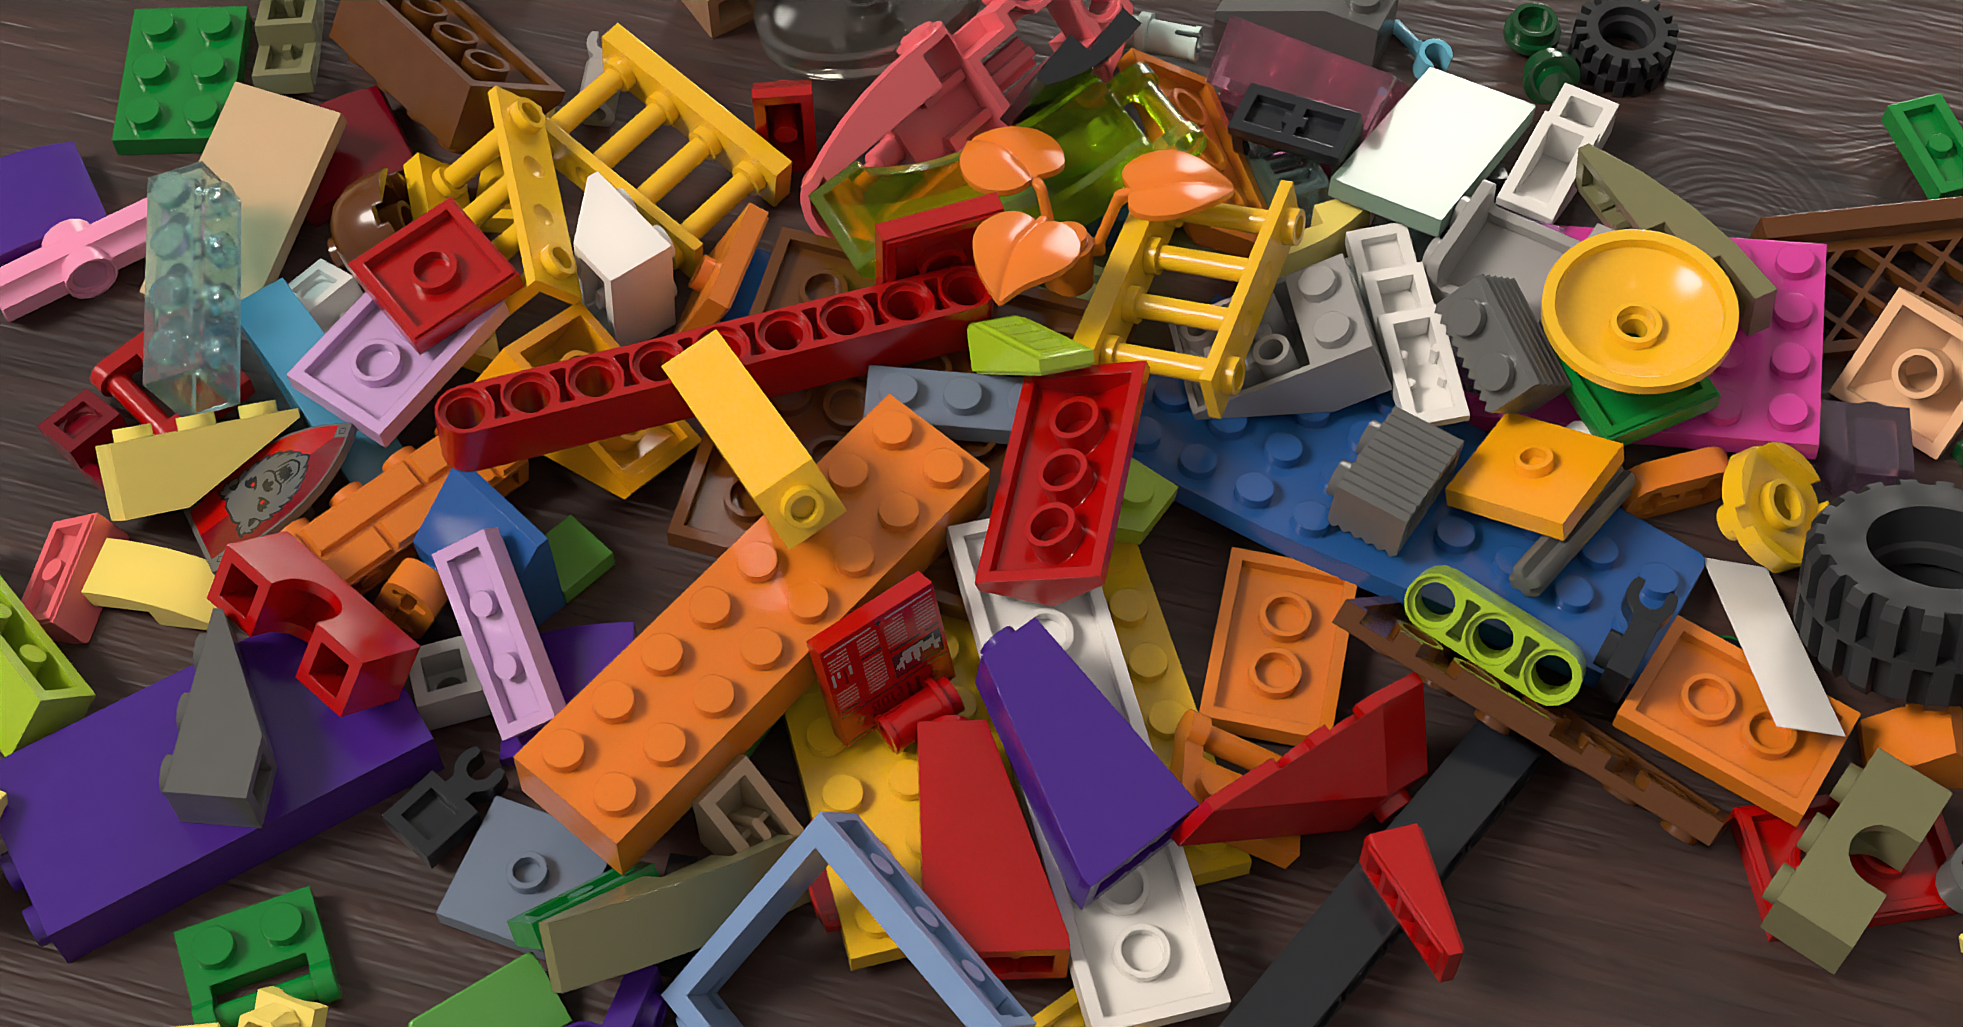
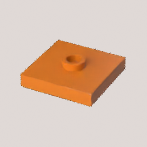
(722, 271)

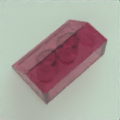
(1290, 65)

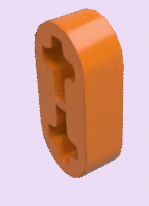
(1677, 482)
(412, 597)

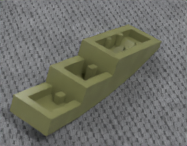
(288, 45)
(1634, 200)
(653, 917)

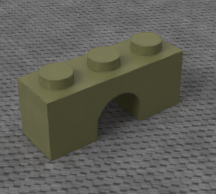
(1824, 901)

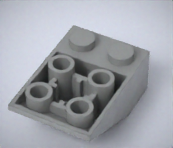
(1308, 352)

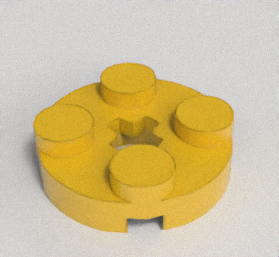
(1769, 504)

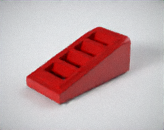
(1409, 884)

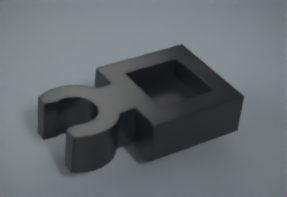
(441, 813)

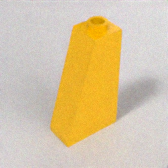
(754, 440)

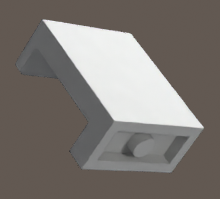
(1495, 243)

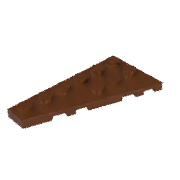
(1560, 730)

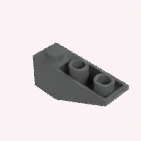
(222, 751)

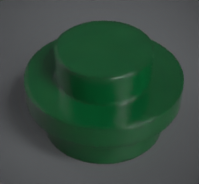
(1532, 28)
(1546, 74)

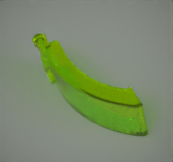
(1084, 121)

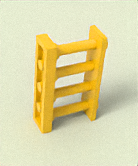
(676, 102)
(527, 185)
(1144, 252)

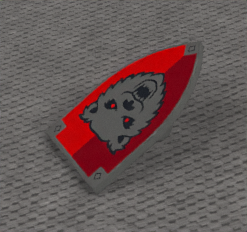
(270, 489)

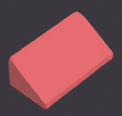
(61, 573)

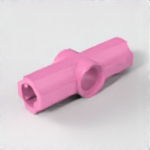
(74, 260)

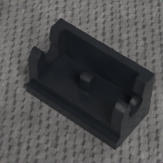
(1295, 126)

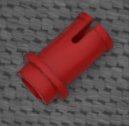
(899, 723)

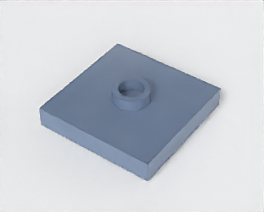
(513, 866)

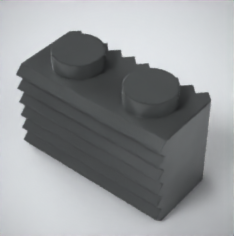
(1502, 345)
(1393, 480)

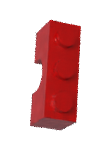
(353, 649)

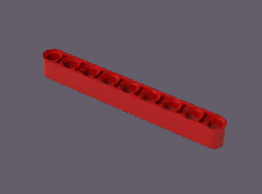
(780, 348)

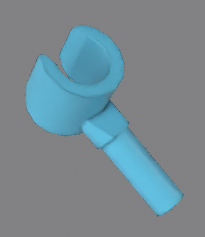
(1423, 52)

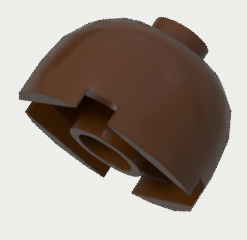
(367, 215)

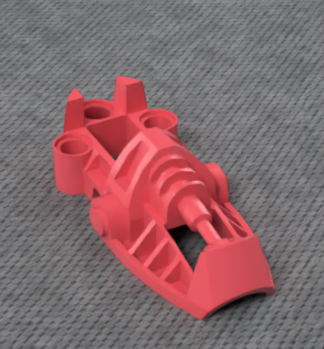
(944, 93)

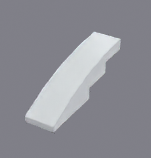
(1405, 324)

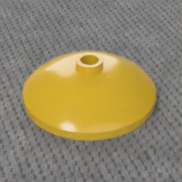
(1642, 287)

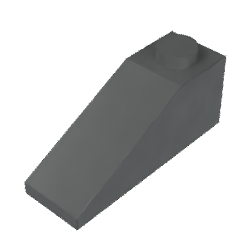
(1343, 27)

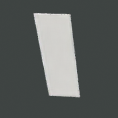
(1773, 648)

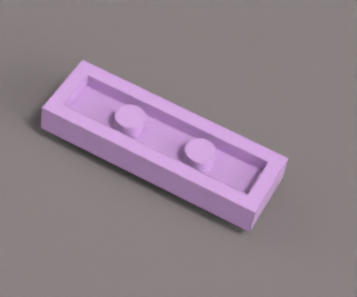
(499, 633)

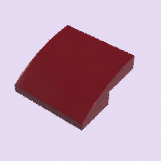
(367, 144)

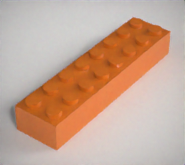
(734, 643)

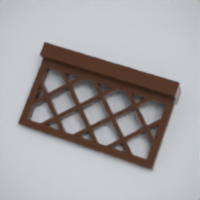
(1864, 236)

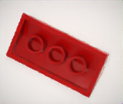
(1063, 483)

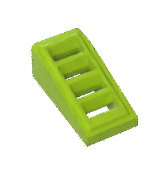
(1023, 348)

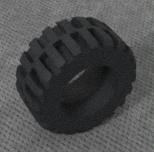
(1887, 592)

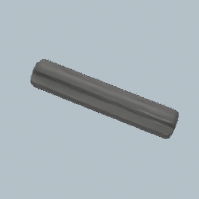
(1550, 555)

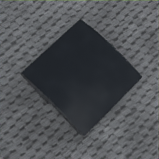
(1069, 67)

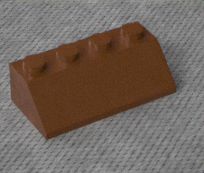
(439, 63)

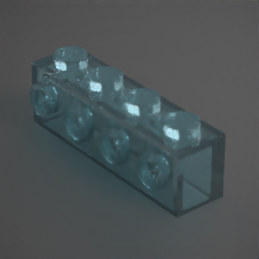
(192, 291)

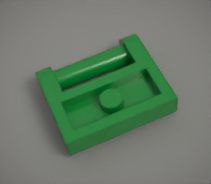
(255, 947)

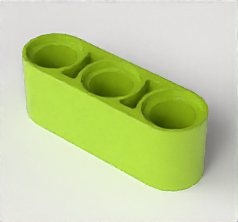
(1512, 665)

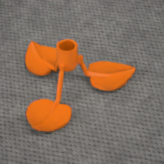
(1021, 252)

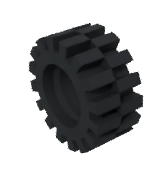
(1620, 67)

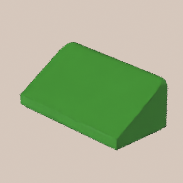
(506, 998)

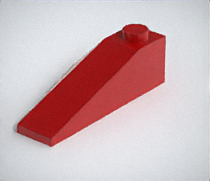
(1328, 778)

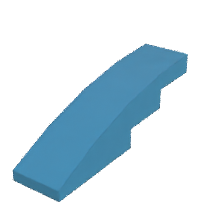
(281, 335)

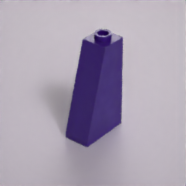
(1080, 763)

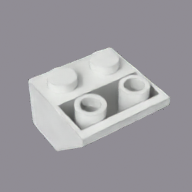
(623, 265)

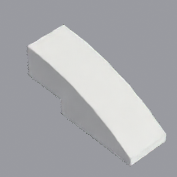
(1546, 169)

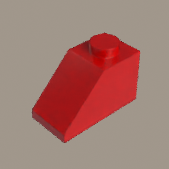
(787, 119)

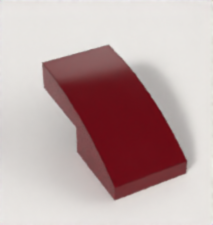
(79, 428)

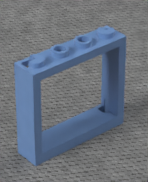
(886, 893)

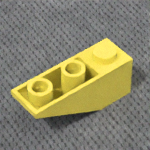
(177, 468)

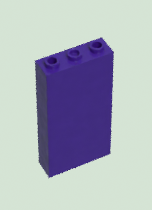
(106, 845)

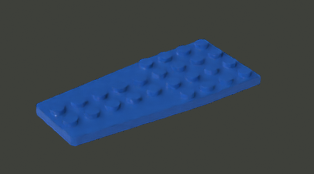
(1271, 486)

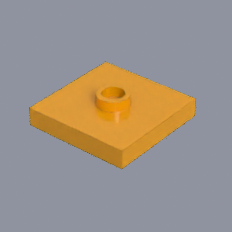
(1535, 475)

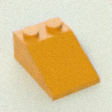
(616, 463)

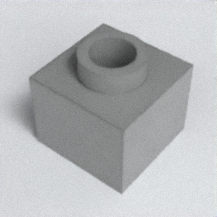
(447, 684)

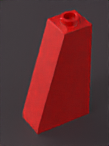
(981, 855)

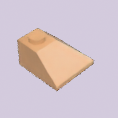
(1912, 363)

